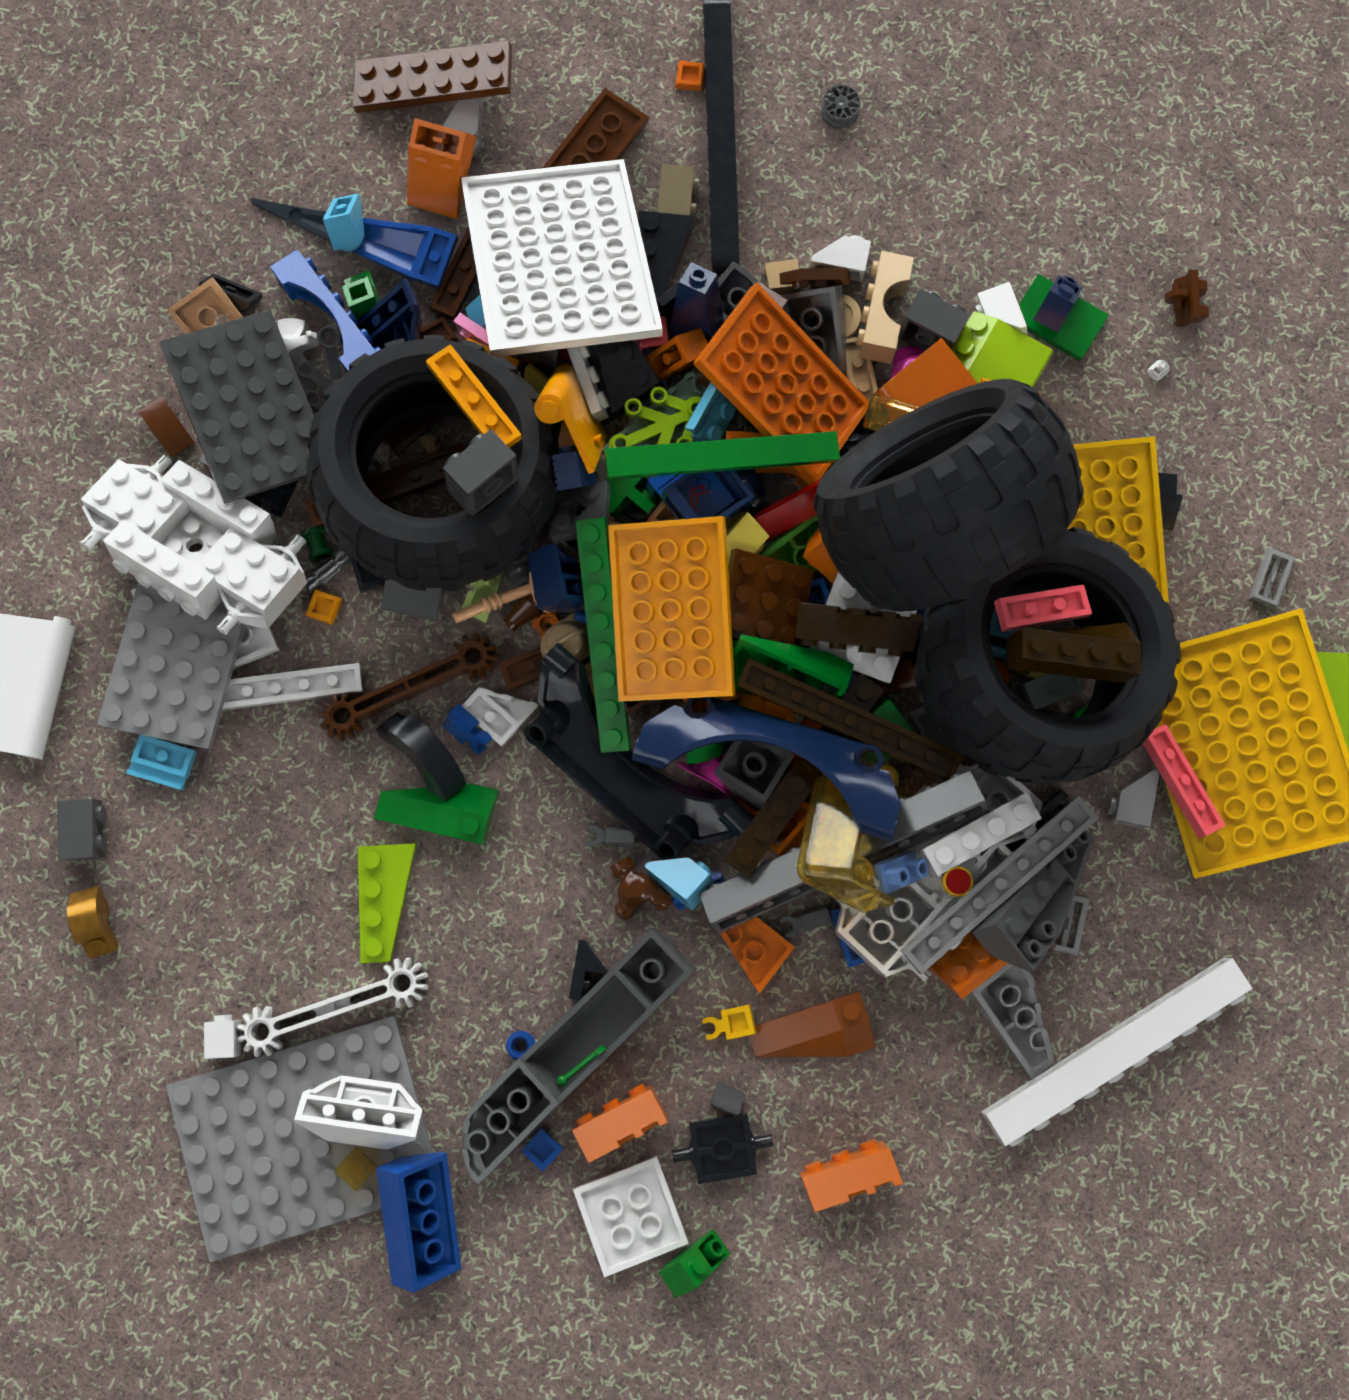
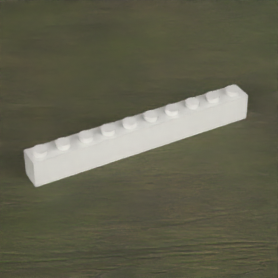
(1116, 1051)

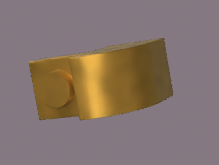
(88, 922)

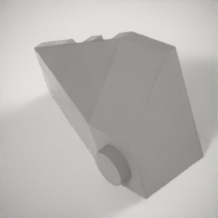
(1014, 1014)

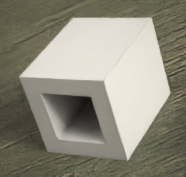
(221, 1037)

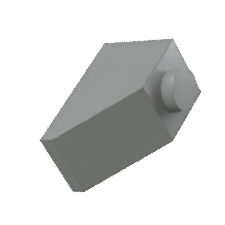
(1135, 801)

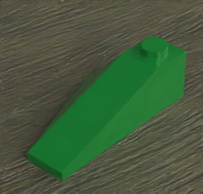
(804, 664)
(461, 817)

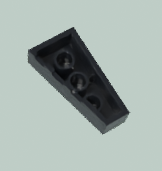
(664, 245)

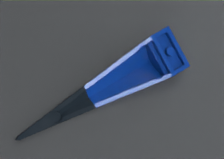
(406, 249)

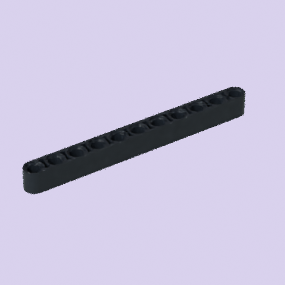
(721, 135)

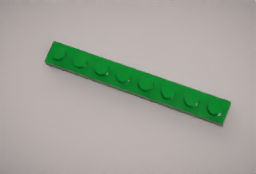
(597, 592)

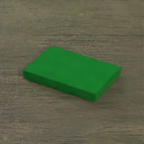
(1076, 331)

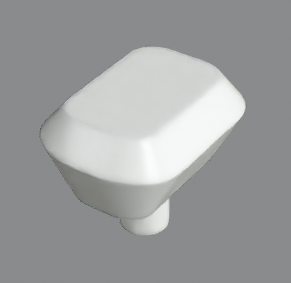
(1158, 370)

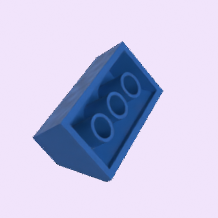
(418, 1220)

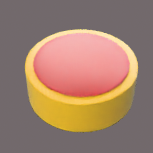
(957, 881)

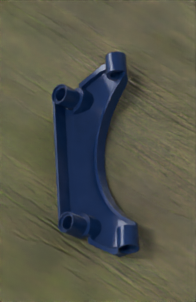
(865, 789)

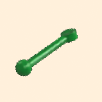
(562, 1080)

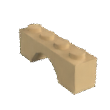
(881, 333)

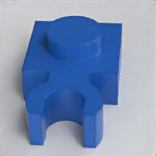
(464, 728)

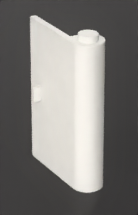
(31, 678)

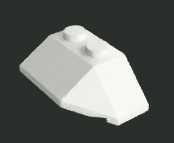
(360, 1112)

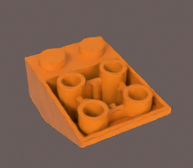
(435, 167)

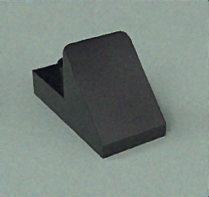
(1169, 499)
(585, 961)

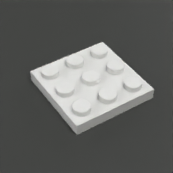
(874, 665)
(630, 1216)

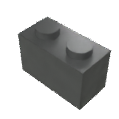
(81, 829)

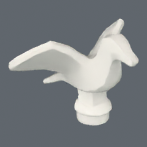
(296, 343)

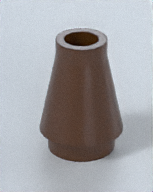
(522, 612)

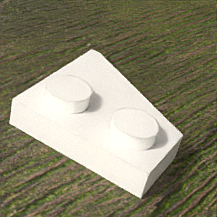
(499, 713)

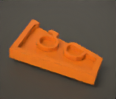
(757, 950)

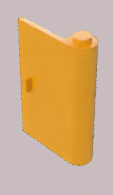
(565, 401)

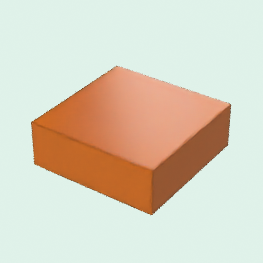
(690, 75)

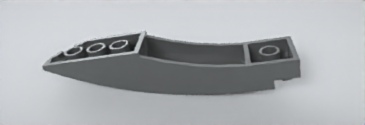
(604, 1016)

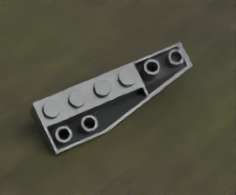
(1035, 914)

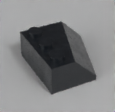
(623, 375)

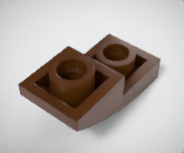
(166, 427)

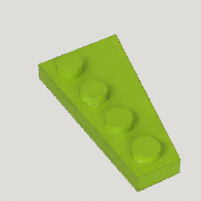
(382, 890)

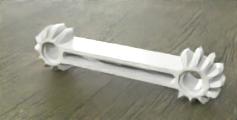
(330, 1008)

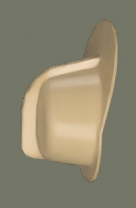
(570, 634)

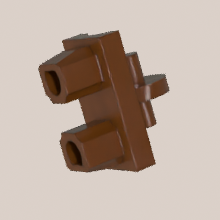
(1186, 299)

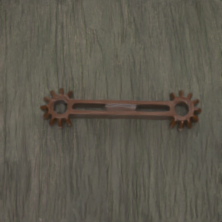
(407, 687)

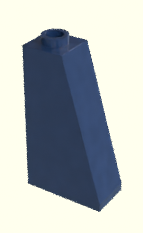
(697, 303)

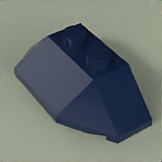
(393, 317)

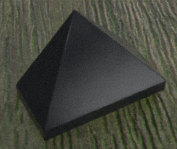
(239, 295)

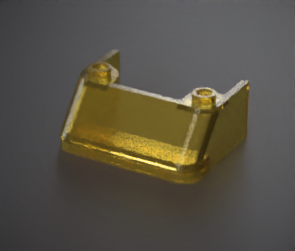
(831, 851)

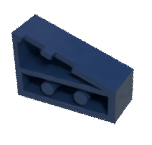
(556, 580)

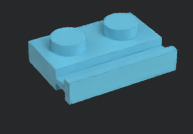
(710, 416)
(161, 762)

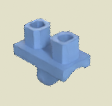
(900, 871)

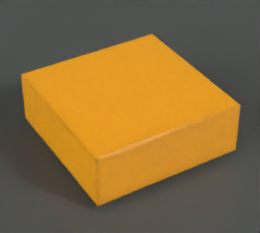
(323, 607)

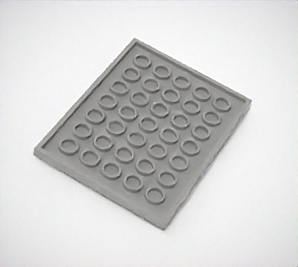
(260, 1171)

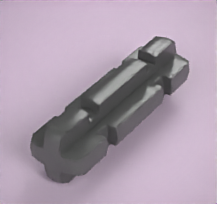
(327, 570)

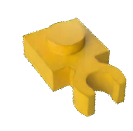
(735, 1023)

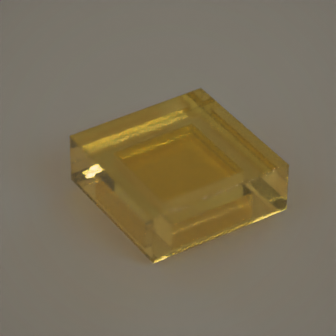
(356, 1168)

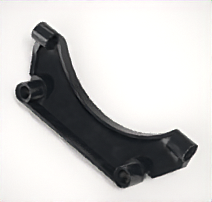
(643, 800)

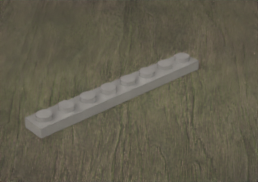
(999, 884)

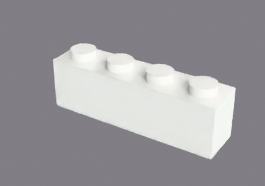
(979, 835)

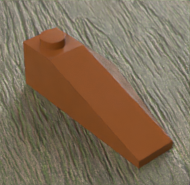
(822, 1030)

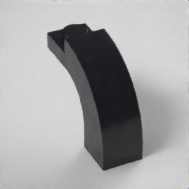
(426, 752)

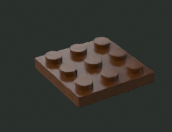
(766, 596)

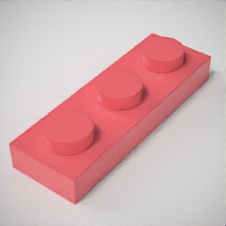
(1042, 608)

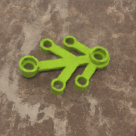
(662, 423)

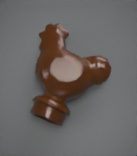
(636, 889)

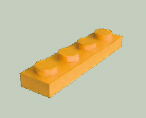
(471, 395)

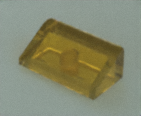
(884, 411)

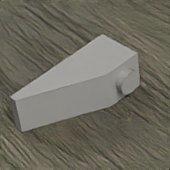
(467, 118)

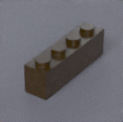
(856, 628)
(1087, 652)

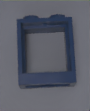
(682, 510)

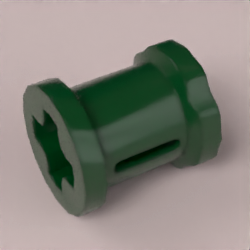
(317, 543)

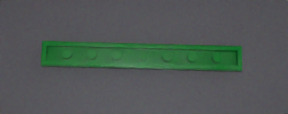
(721, 455)

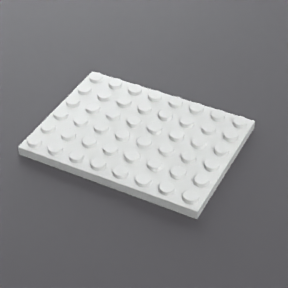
(559, 258)

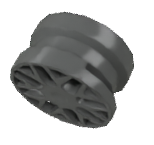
(840, 107)

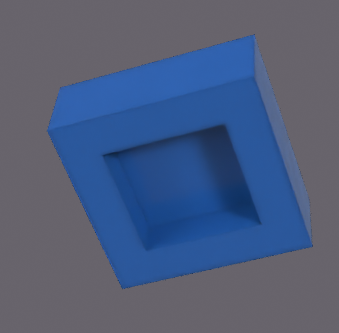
(542, 1149)

